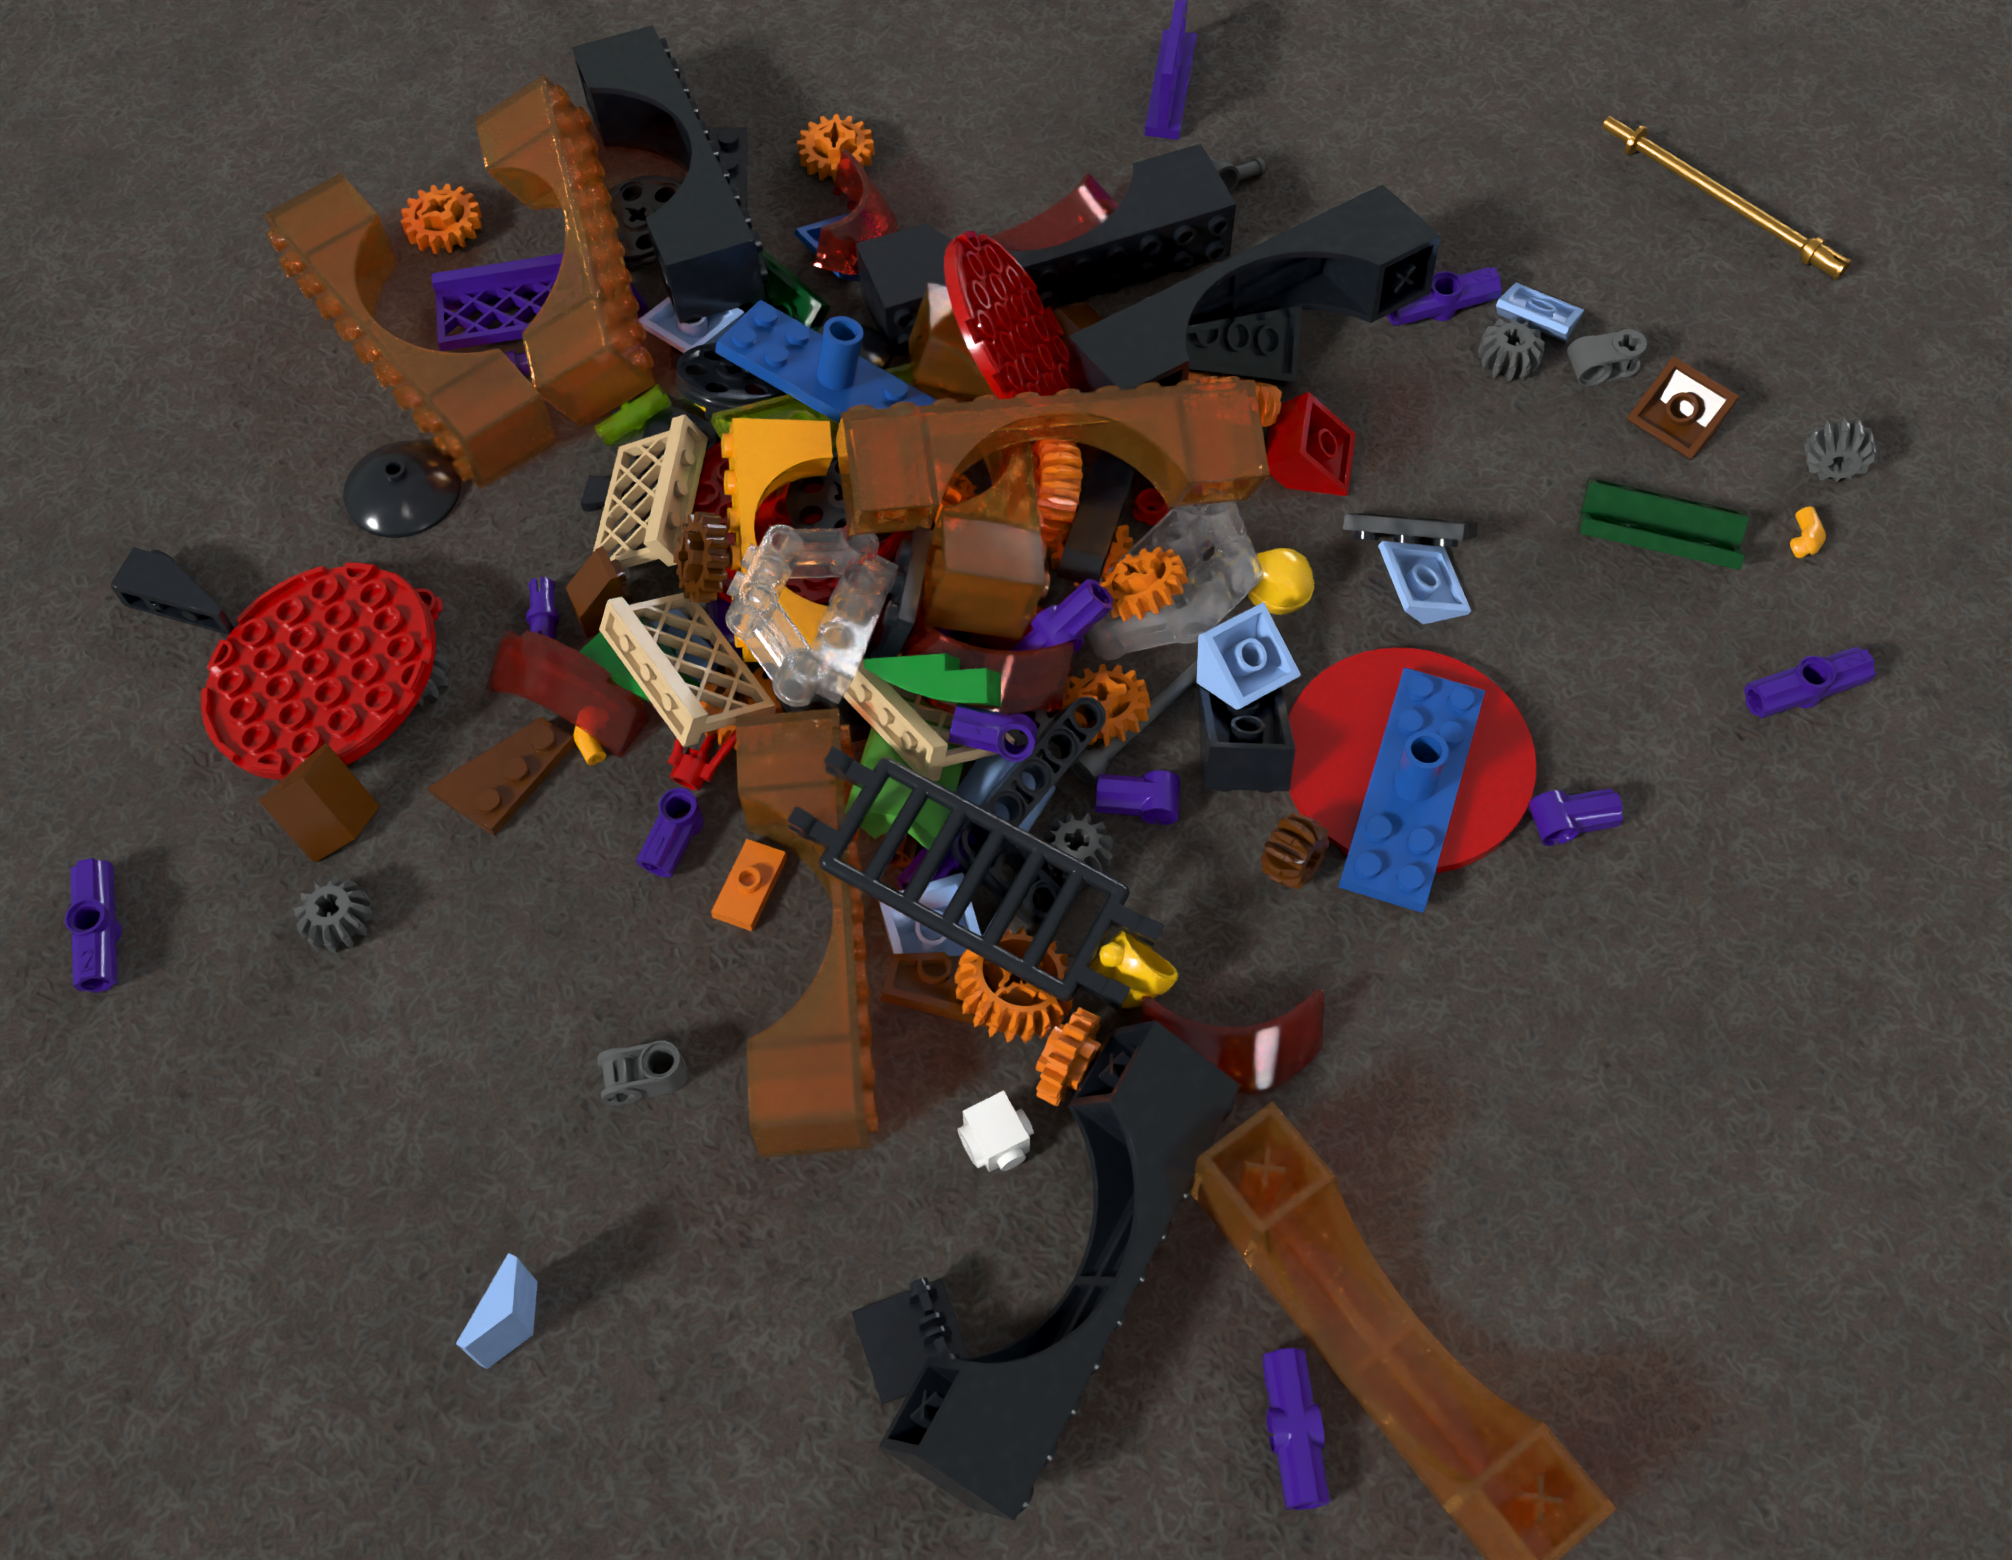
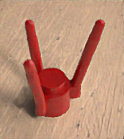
(693, 767)

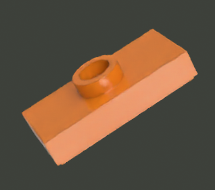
(749, 885)

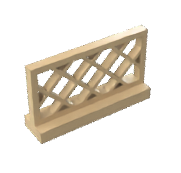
(669, 500)
(658, 671)
(904, 725)

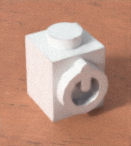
(995, 1133)

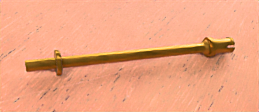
(1810, 250)

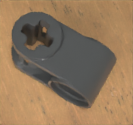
(1604, 359)
(632, 1076)

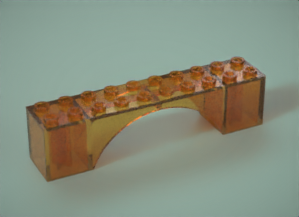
(587, 337)
(469, 402)
(1184, 438)
(989, 550)
(816, 1061)
(1479, 1457)

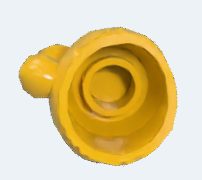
(1285, 581)
(1135, 967)

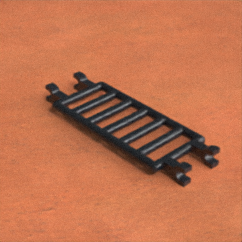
(1079, 973)

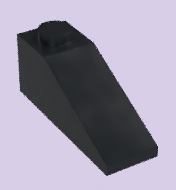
(162, 588)

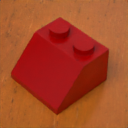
(1310, 447)

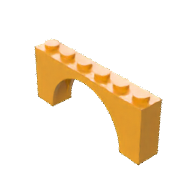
(761, 460)

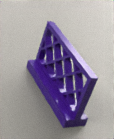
(1171, 77)
(487, 284)

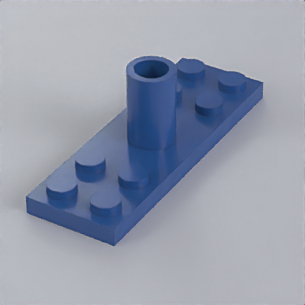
(812, 366)
(1412, 790)

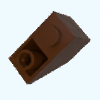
(593, 586)

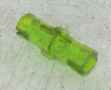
(633, 415)

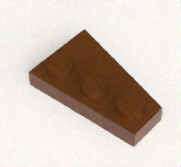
(504, 776)
(926, 984)

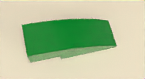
(940, 679)

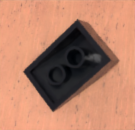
(1246, 745)

